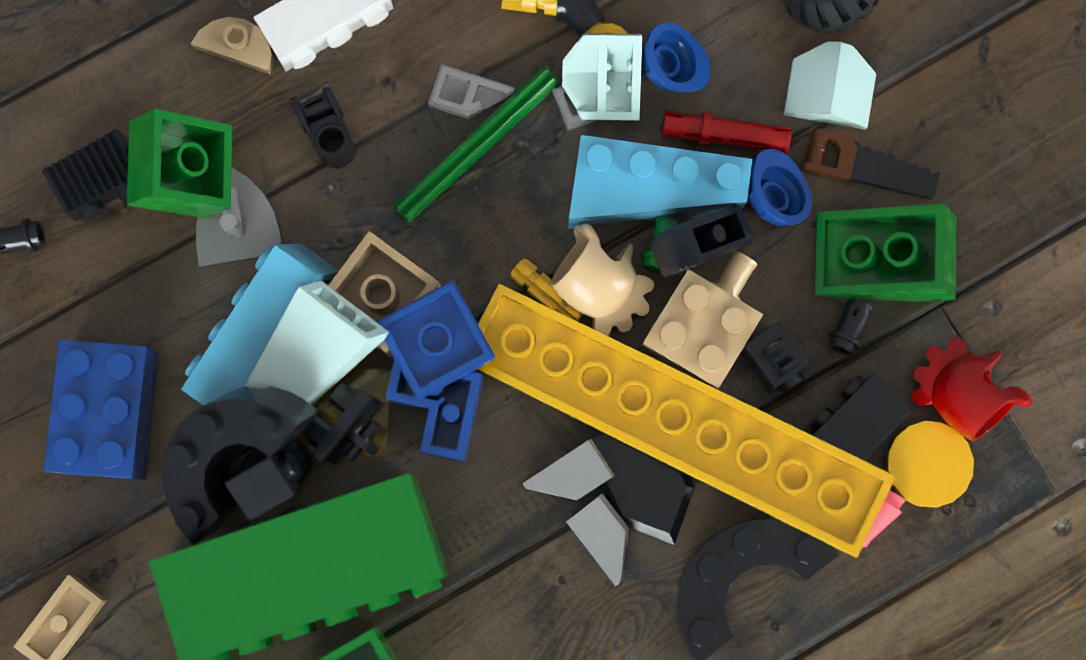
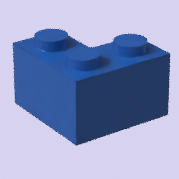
(449, 415)

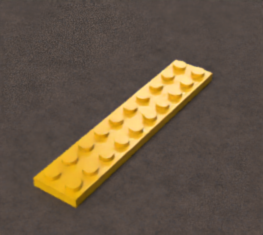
(683, 422)

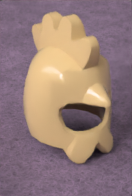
(601, 286)

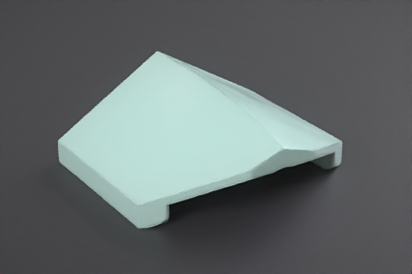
(604, 76)
(831, 86)

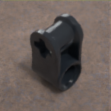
(323, 120)

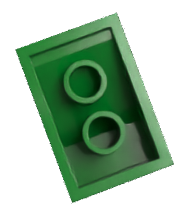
(887, 253)

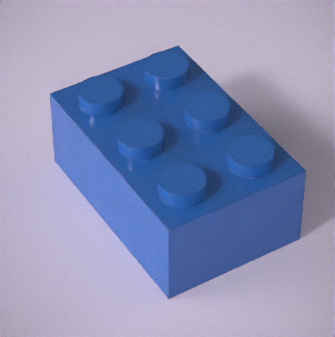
(101, 410)

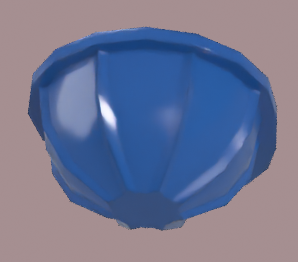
(675, 59)
(778, 189)

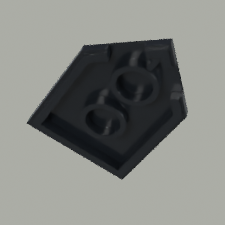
(645, 490)

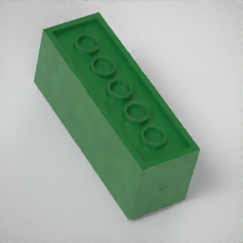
(300, 571)

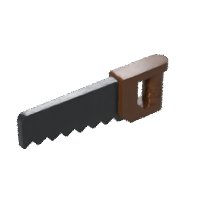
(867, 167)

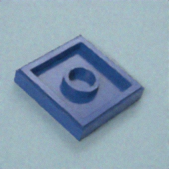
(436, 340)

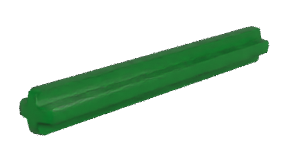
(476, 145)

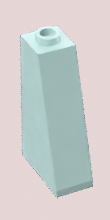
(315, 343)

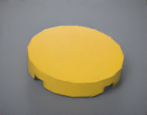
(929, 464)

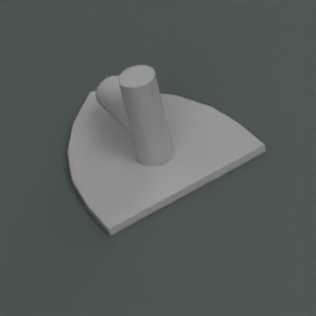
(240, 231)

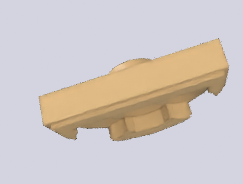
(237, 42)

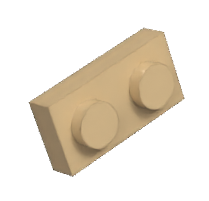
(61, 621)

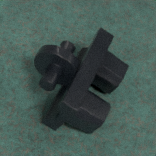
(350, 432)

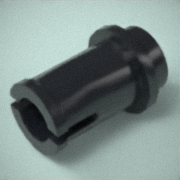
(22, 236)
(850, 328)

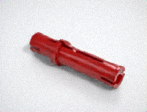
(715, 130)

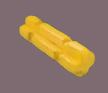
(540, 288)

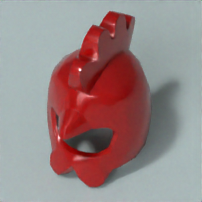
(963, 389)

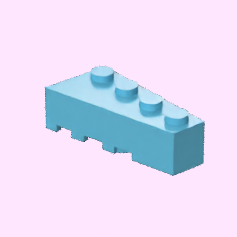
(645, 181)
(249, 327)

